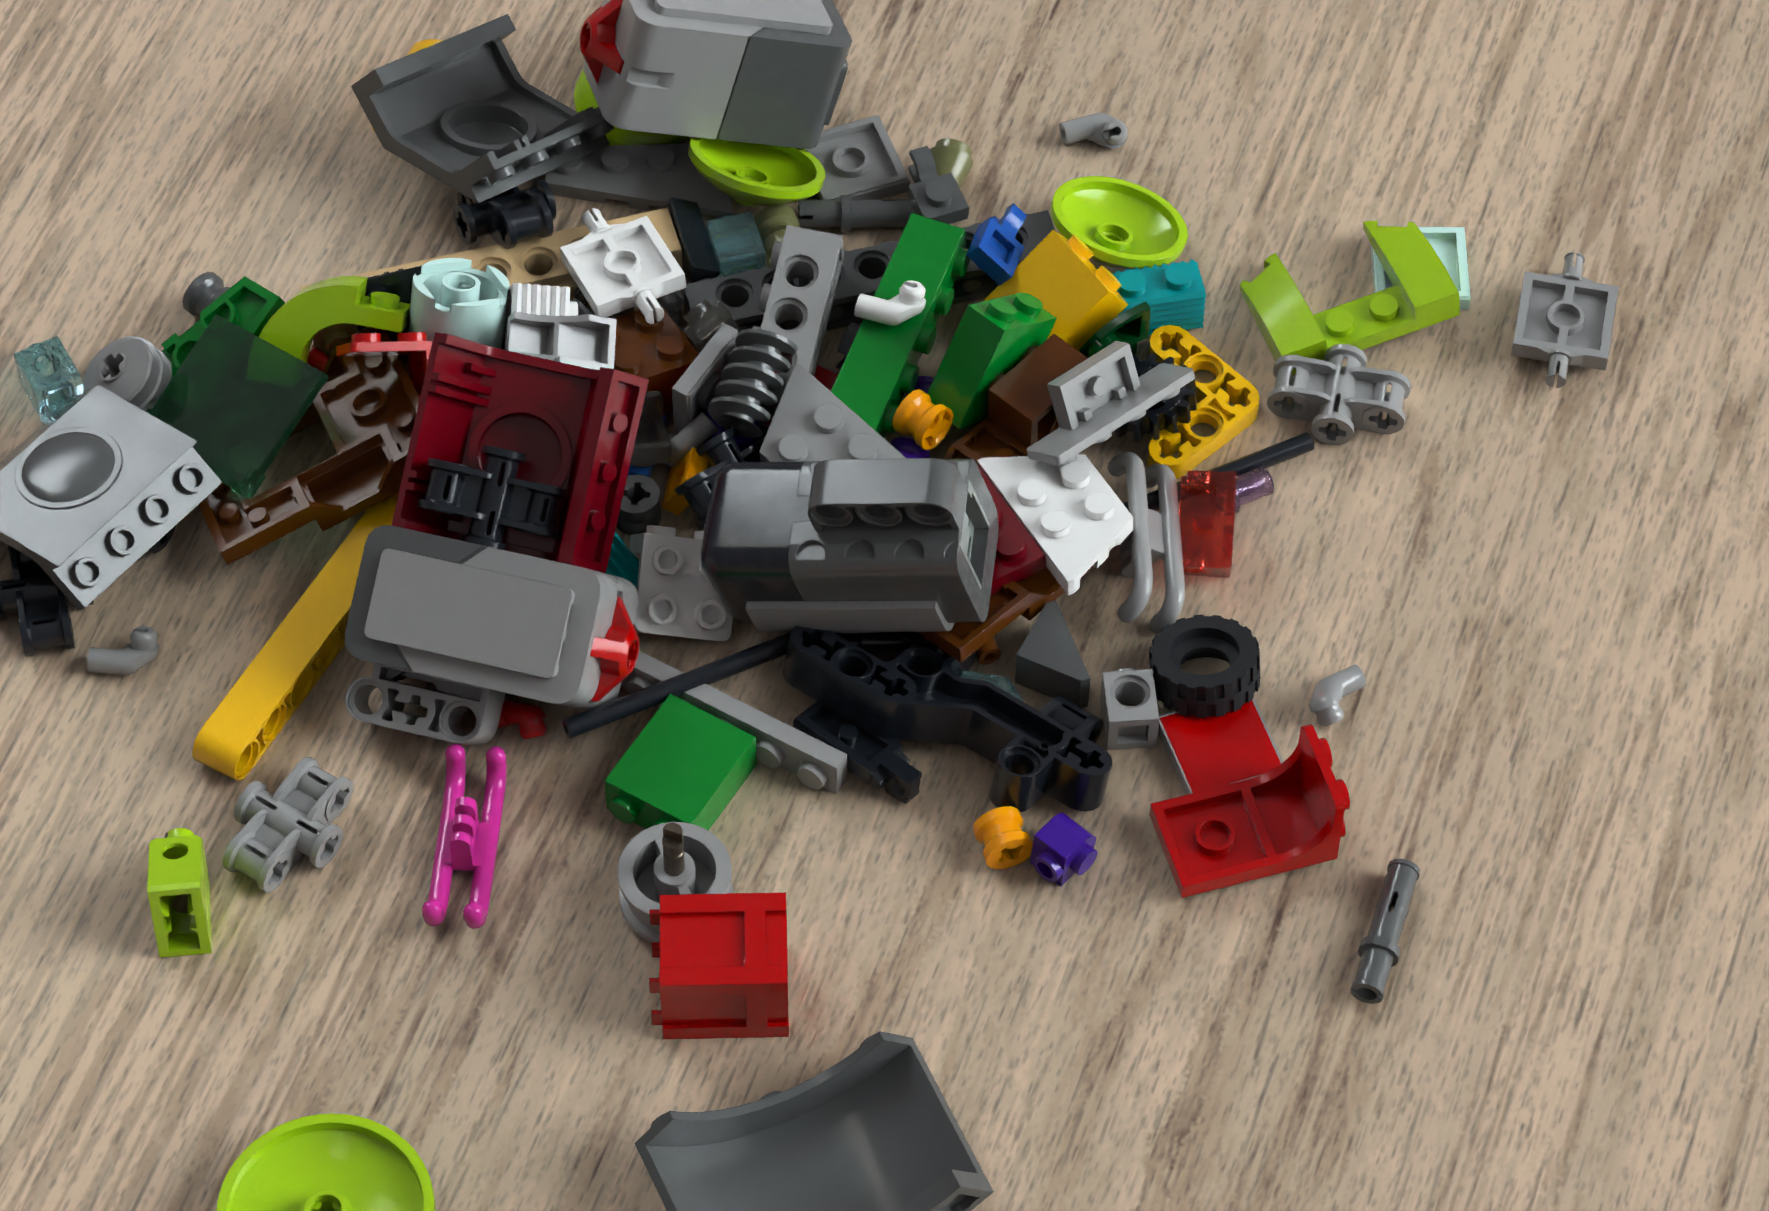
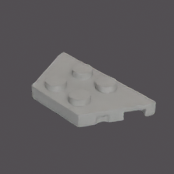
(819, 427)

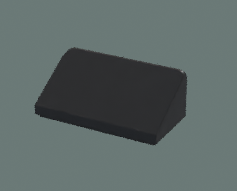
(697, 251)

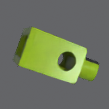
(174, 869)

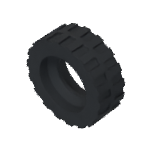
(1209, 693)

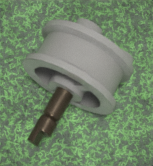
(669, 861)

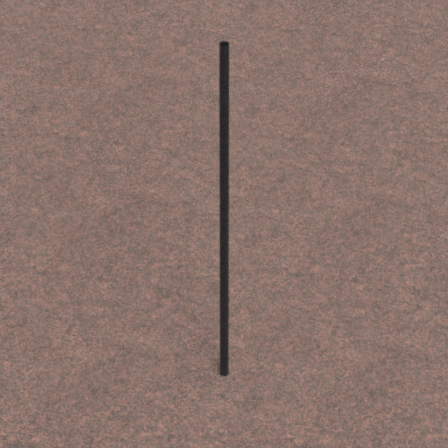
(777, 646)

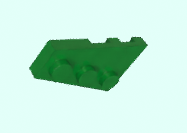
(242, 304)

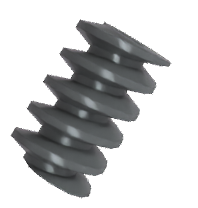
(747, 381)

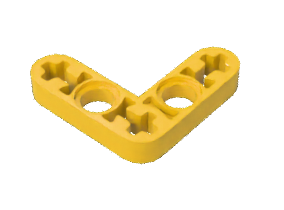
(1211, 402)

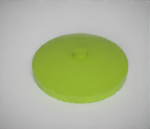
(328, 1166)

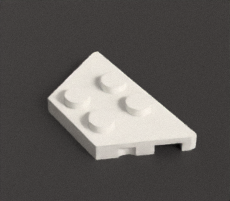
(1064, 510)

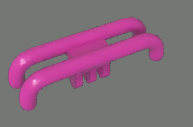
(465, 841)

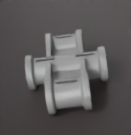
(1339, 394)
(288, 824)

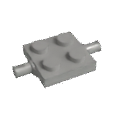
(1565, 320)

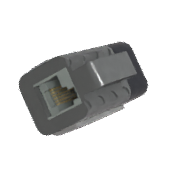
(852, 544)

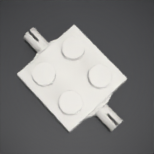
(623, 266)

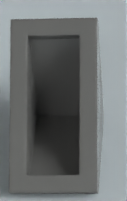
(1051, 660)

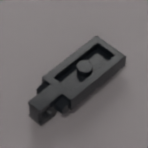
(869, 757)

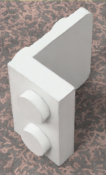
(675, 589)

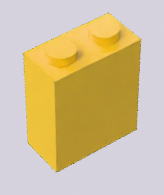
(1068, 287)

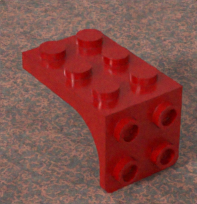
(1256, 824)

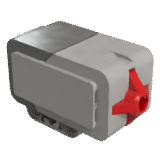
(718, 67)
(481, 629)

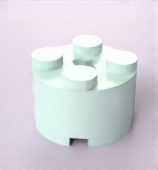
(460, 301)

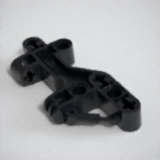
(928, 701)

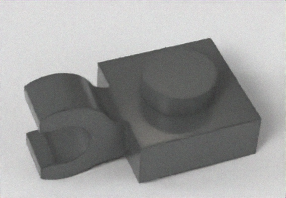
(933, 194)

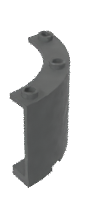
(846, 1140)

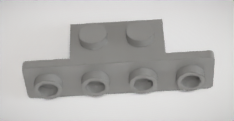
(1102, 397)

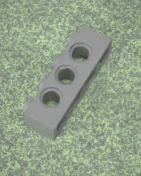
(811, 256)

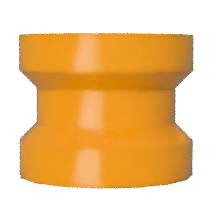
(922, 419)
(1003, 837)

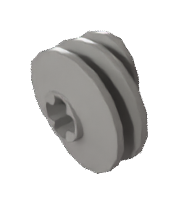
(130, 370)

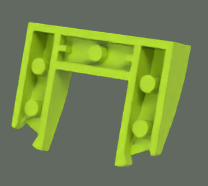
(1418, 298)

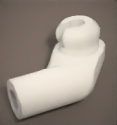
(895, 310)

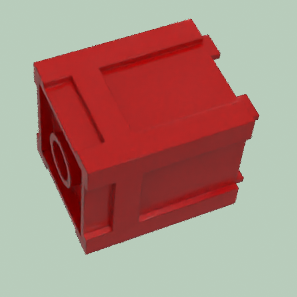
(721, 965)

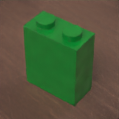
(987, 343)
(680, 768)

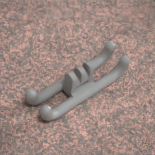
(1153, 538)

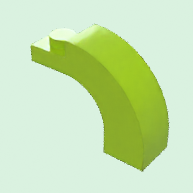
(331, 303)

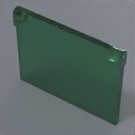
(238, 402)

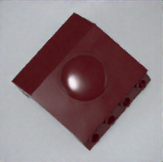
(564, 417)

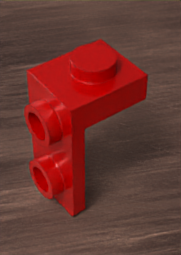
(411, 344)

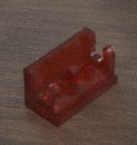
(1207, 522)

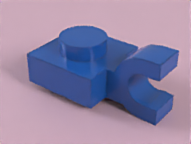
(995, 245)

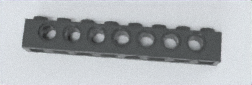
(859, 274)

